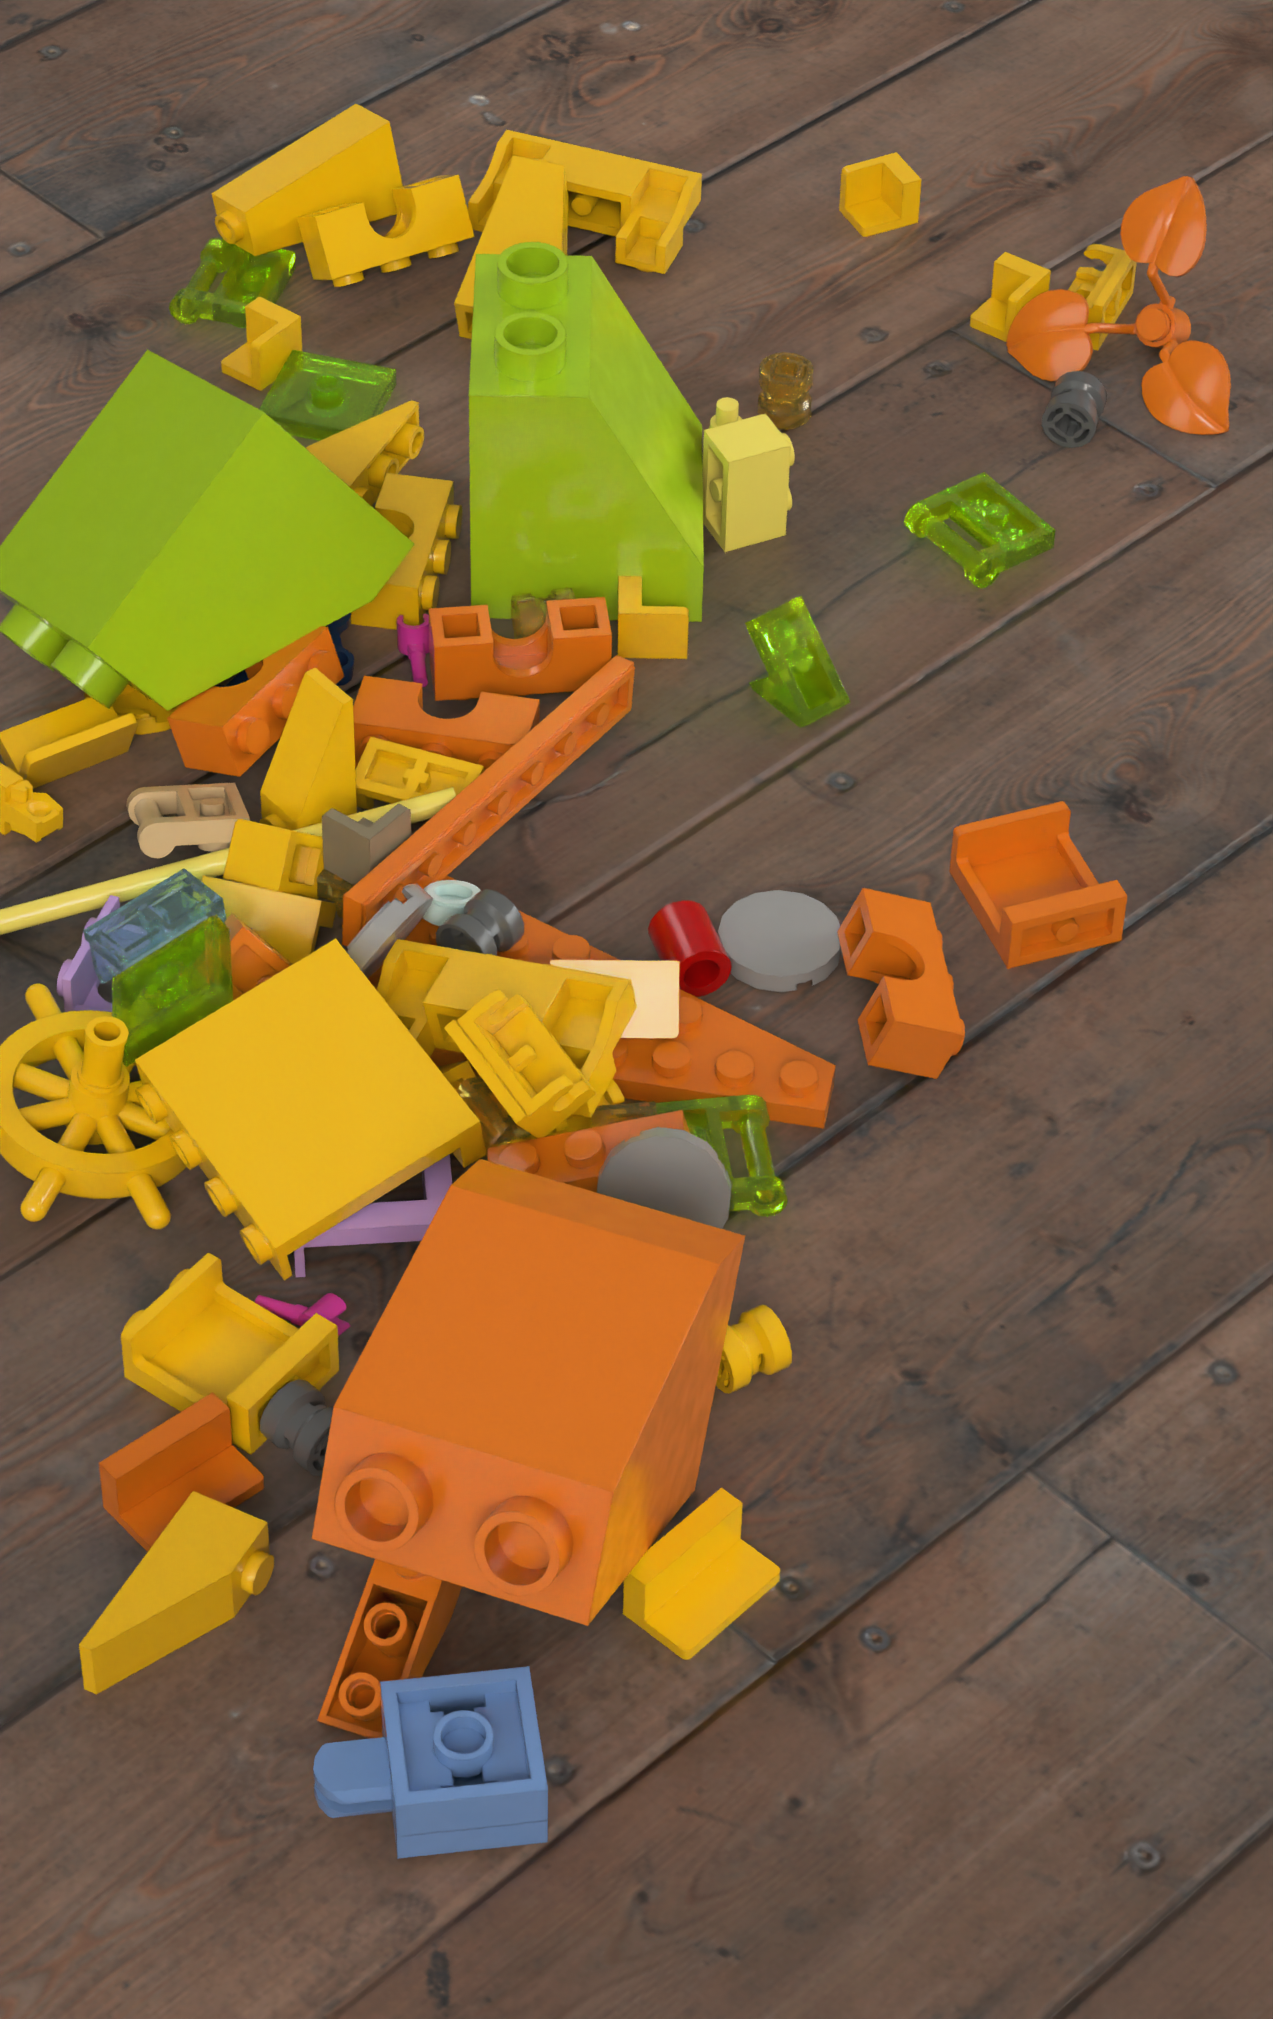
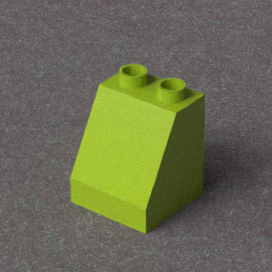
(575, 442)
(185, 544)

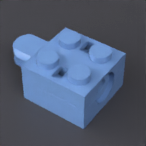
(451, 1765)

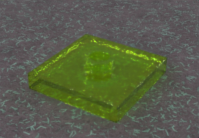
(326, 394)
(174, 987)

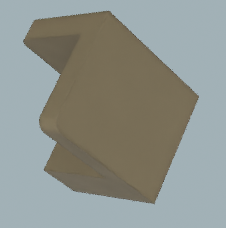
(358, 847)

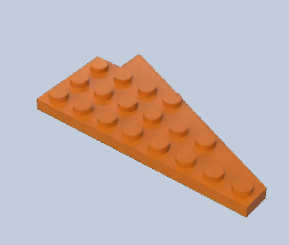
(707, 1059)

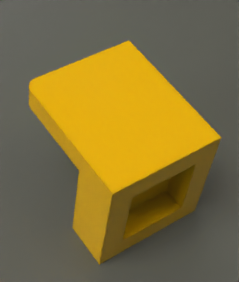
(880, 194)
(1013, 286)
(270, 340)
(649, 630)
(275, 858)

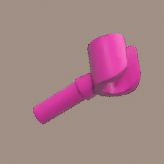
(415, 644)
(329, 1307)

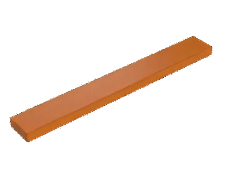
(495, 794)

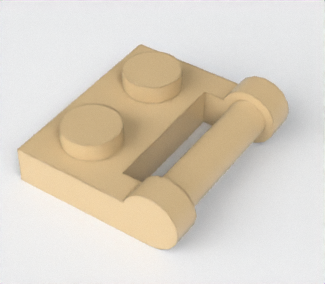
(203, 818)

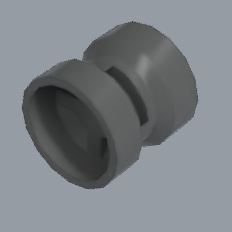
(1074, 409)
(486, 927)
(299, 1421)

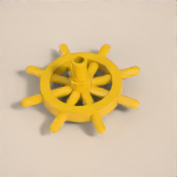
(93, 1105)

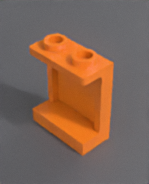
(1034, 886)

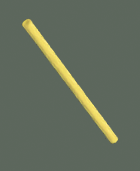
(209, 864)

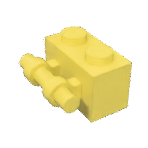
(745, 478)

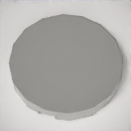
(386, 926)
(780, 940)
(669, 1174)

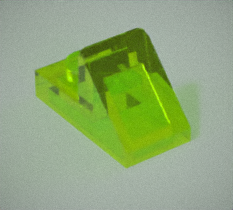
(799, 669)

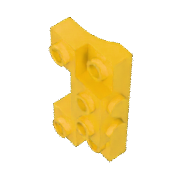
(608, 195)
(580, 1008)

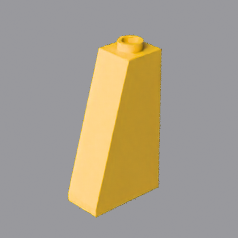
(332, 165)
(527, 209)

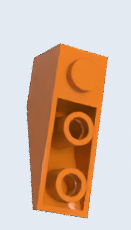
(388, 1640)

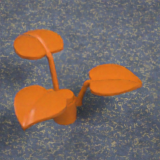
(1194, 381)

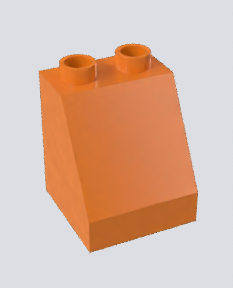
(532, 1393)

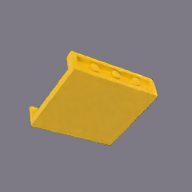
(304, 1103)

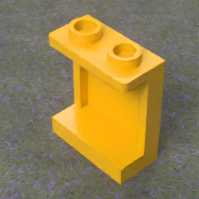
(217, 1341)

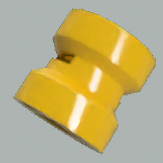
(752, 1347)

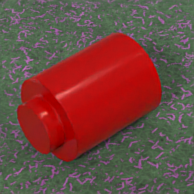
(687, 935)

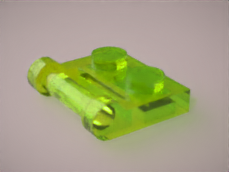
(243, 282)
(988, 515)
(749, 1117)

